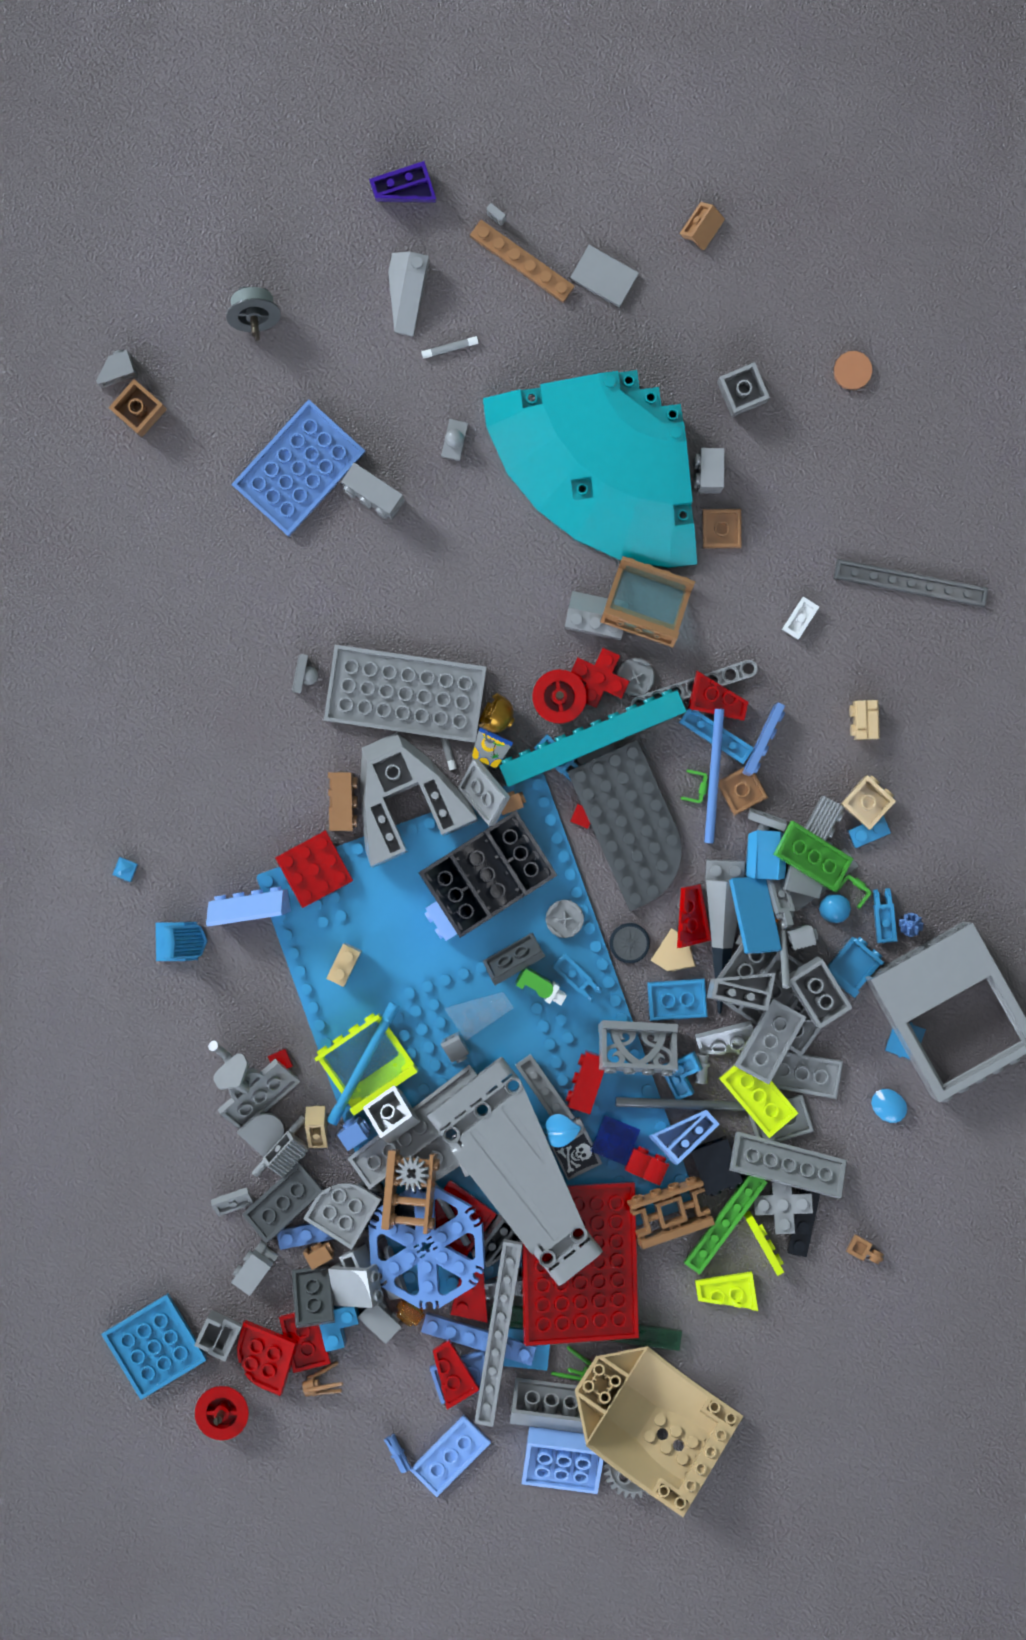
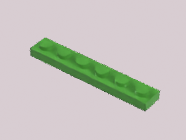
(724, 1223)

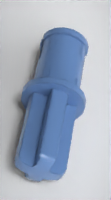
(397, 1453)

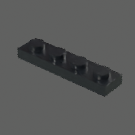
(804, 1225)

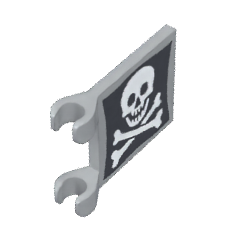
(576, 1156)

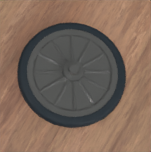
(629, 943)

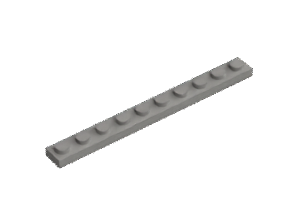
(498, 1332)

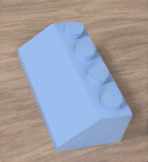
(248, 907)

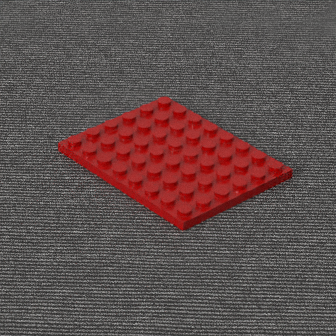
(602, 1296)

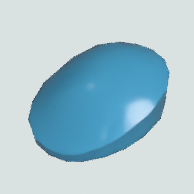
(889, 1105)

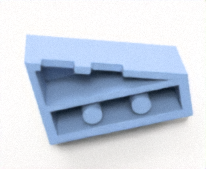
(684, 1136)

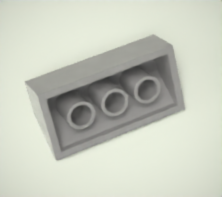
(545, 1405)

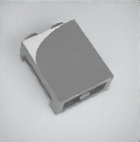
(355, 1286)

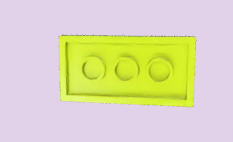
(760, 1100)

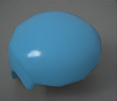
(835, 908)

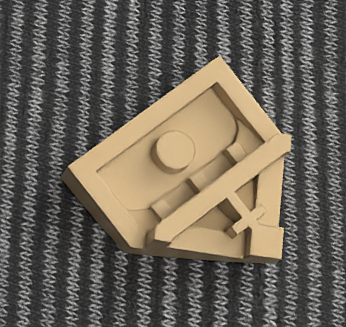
(671, 957)

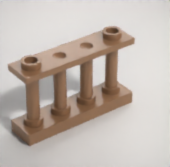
(392, 1199)

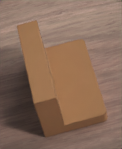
(703, 225)

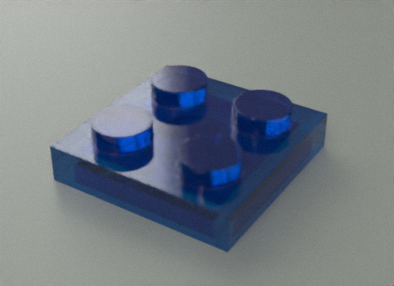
(615, 1140)

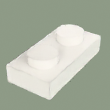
(800, 618)

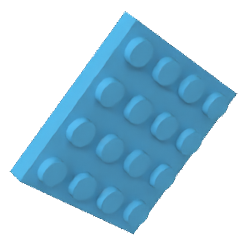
(154, 1346)

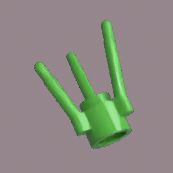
(581, 1373)

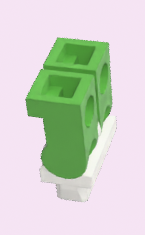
(542, 985)

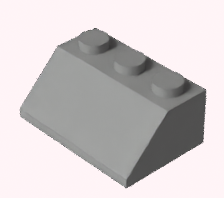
(585, 616)

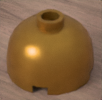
(497, 715)

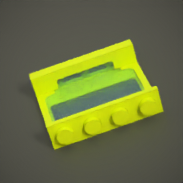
(387, 1067)

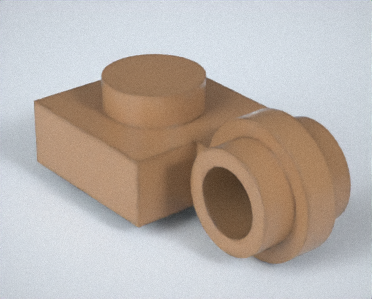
(860, 1248)

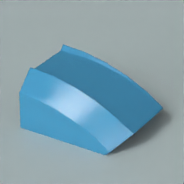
(760, 857)

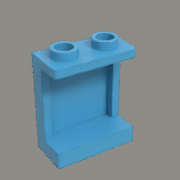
(854, 964)

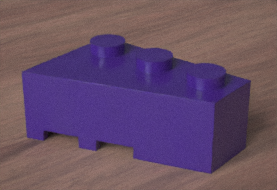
(404, 185)

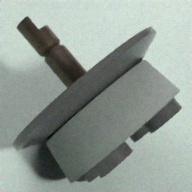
(253, 310)

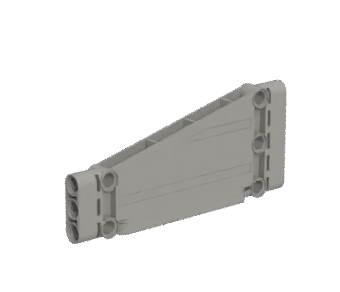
(516, 1168)

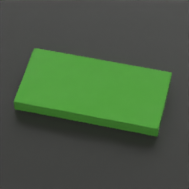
(813, 856)

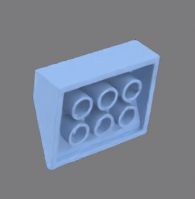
(560, 1461)

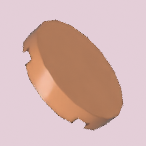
(852, 370)

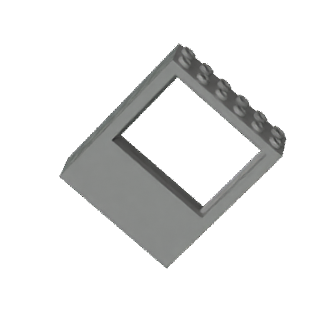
(933, 976)

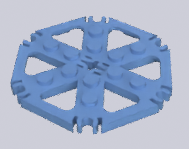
(443, 1255)

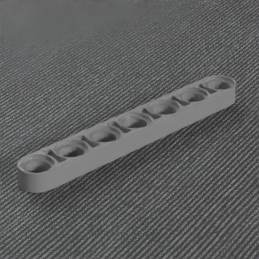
(719, 674)

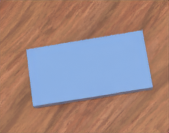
(450, 1455)

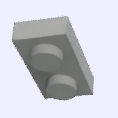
(232, 1201)

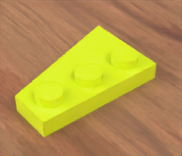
(731, 1290)

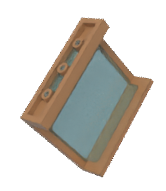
(647, 601)

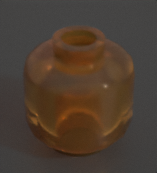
(409, 1313)

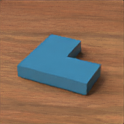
(679, 1081)

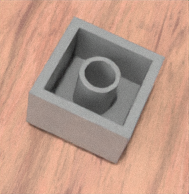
(743, 389)
(710, 470)
(391, 1114)

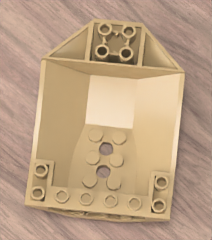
(631, 1398)

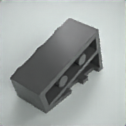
(493, 1239)

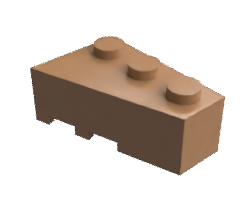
(342, 801)

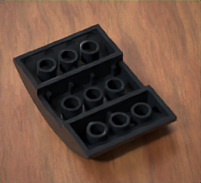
(487, 874)

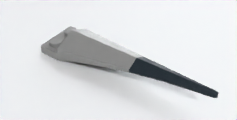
(722, 910)

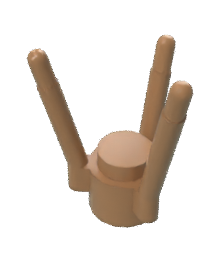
(313, 1386)

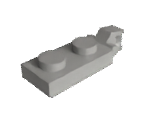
(781, 902)

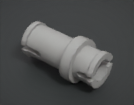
(701, 1076)

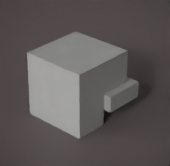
(218, 1335)

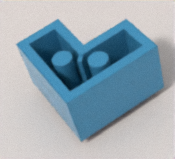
(333, 1333)

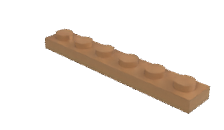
(522, 261)

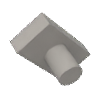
(766, 820)

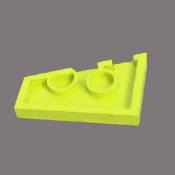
(766, 1245)

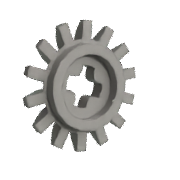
(420, 1173)

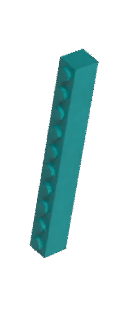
(593, 738)

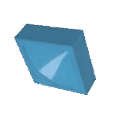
(125, 869)

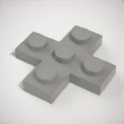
(783, 1206)

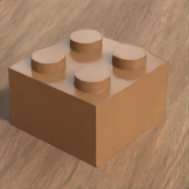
(137, 408)

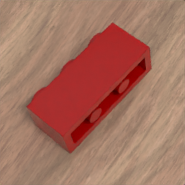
(585, 1083)

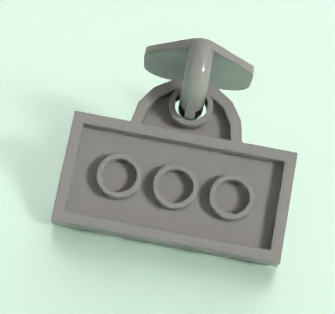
(255, 1094)

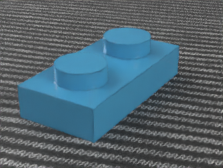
(861, 835)

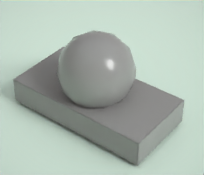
(454, 440)
(303, 674)

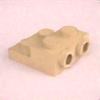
(868, 801)

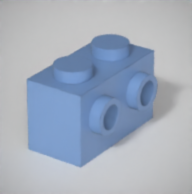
(354, 1132)

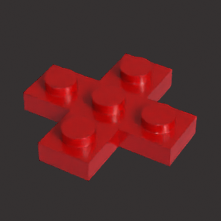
(600, 677)

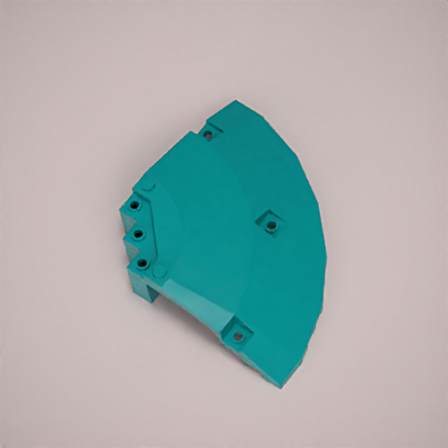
(616, 445)

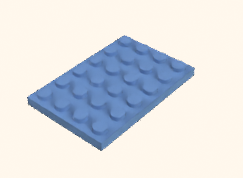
(298, 468)

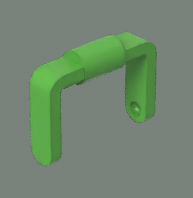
(703, 787)
(859, 884)

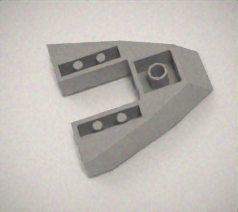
(394, 767)

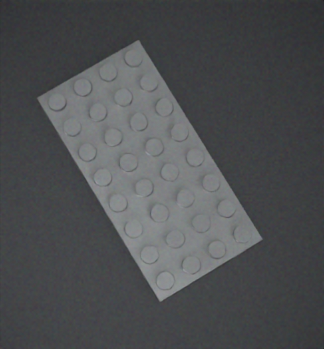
(405, 693)

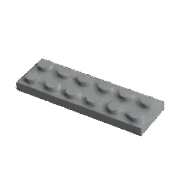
(788, 1165)

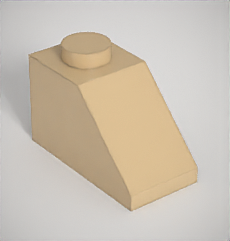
(316, 1127)

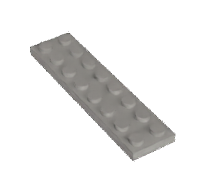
(371, 1159)

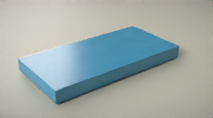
(755, 915)

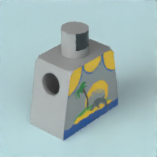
(490, 748)

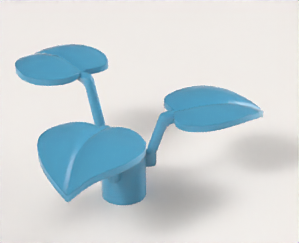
(560, 1130)

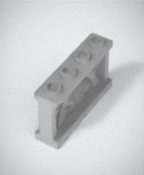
(657, 1030)

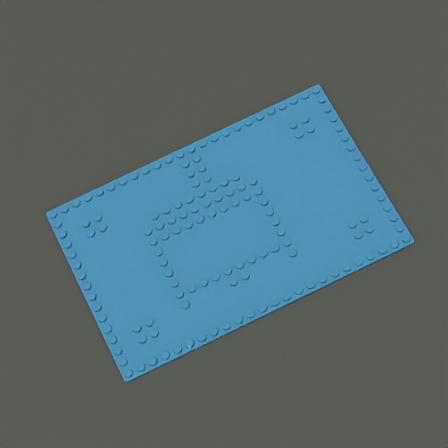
(424, 974)

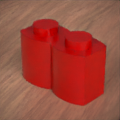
(646, 1165)

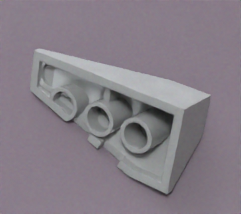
(407, 283)

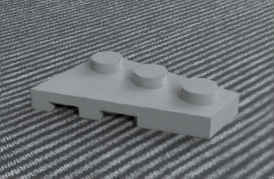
(725, 1039)

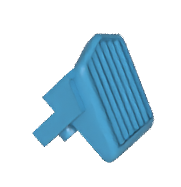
(179, 941)

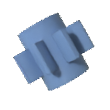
(911, 924)

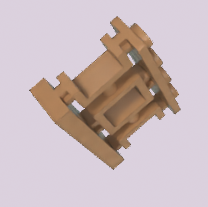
(675, 1226)

